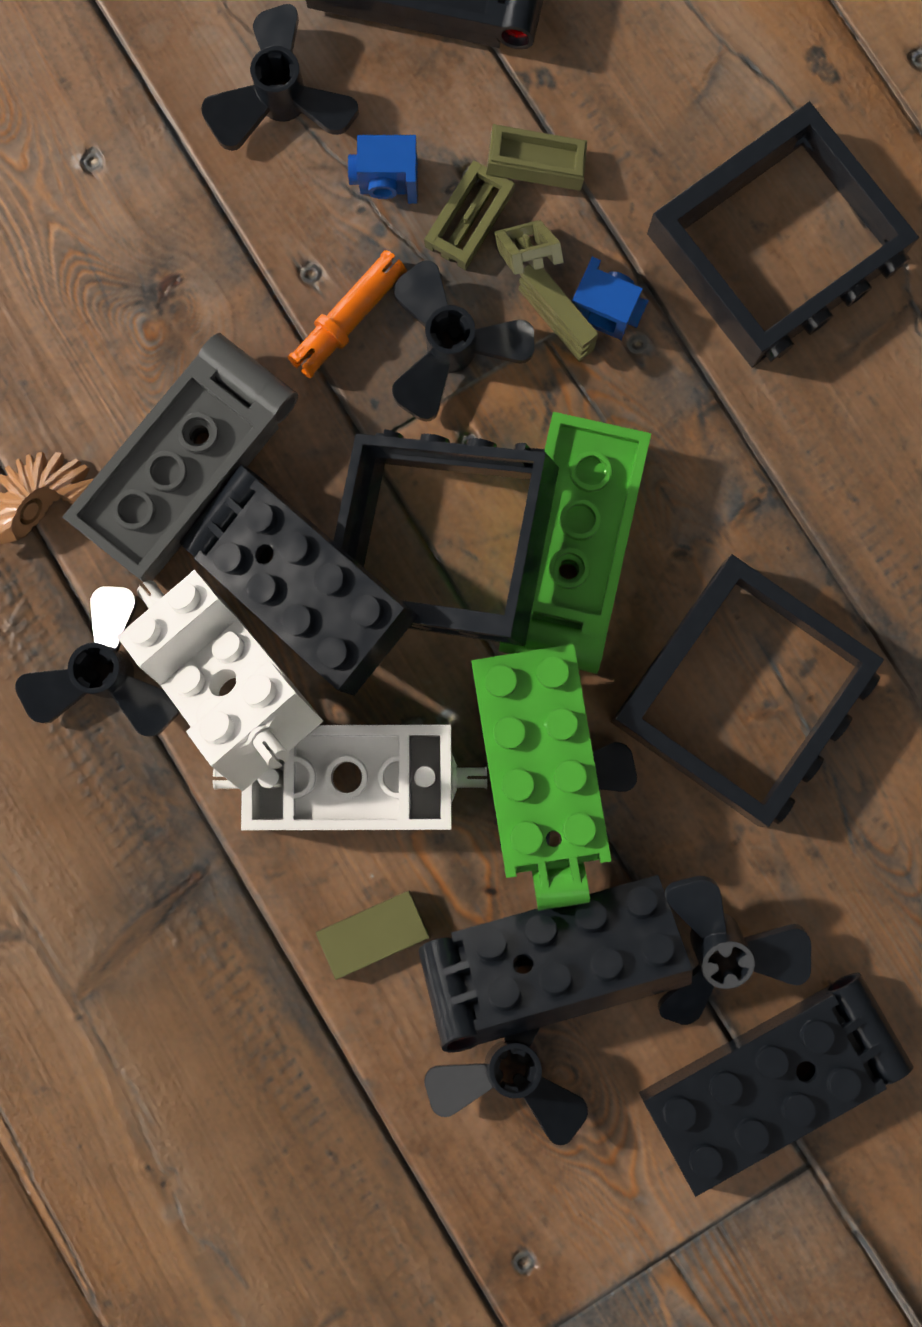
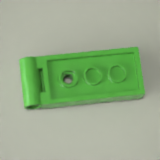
(587, 530)

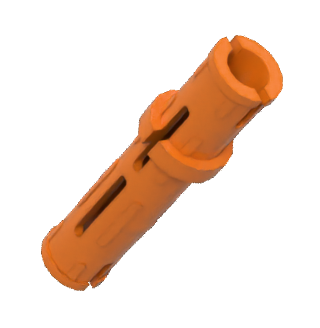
(333, 329)

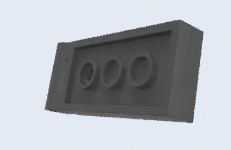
(163, 479)

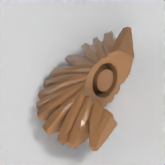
(35, 490)

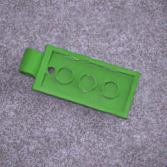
(542, 770)

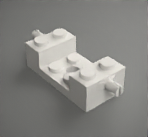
(195, 646)
(404, 782)

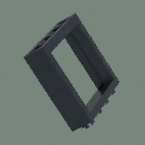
(811, 131)
(476, 457)
(829, 726)

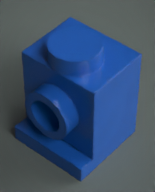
(385, 166)
(609, 300)

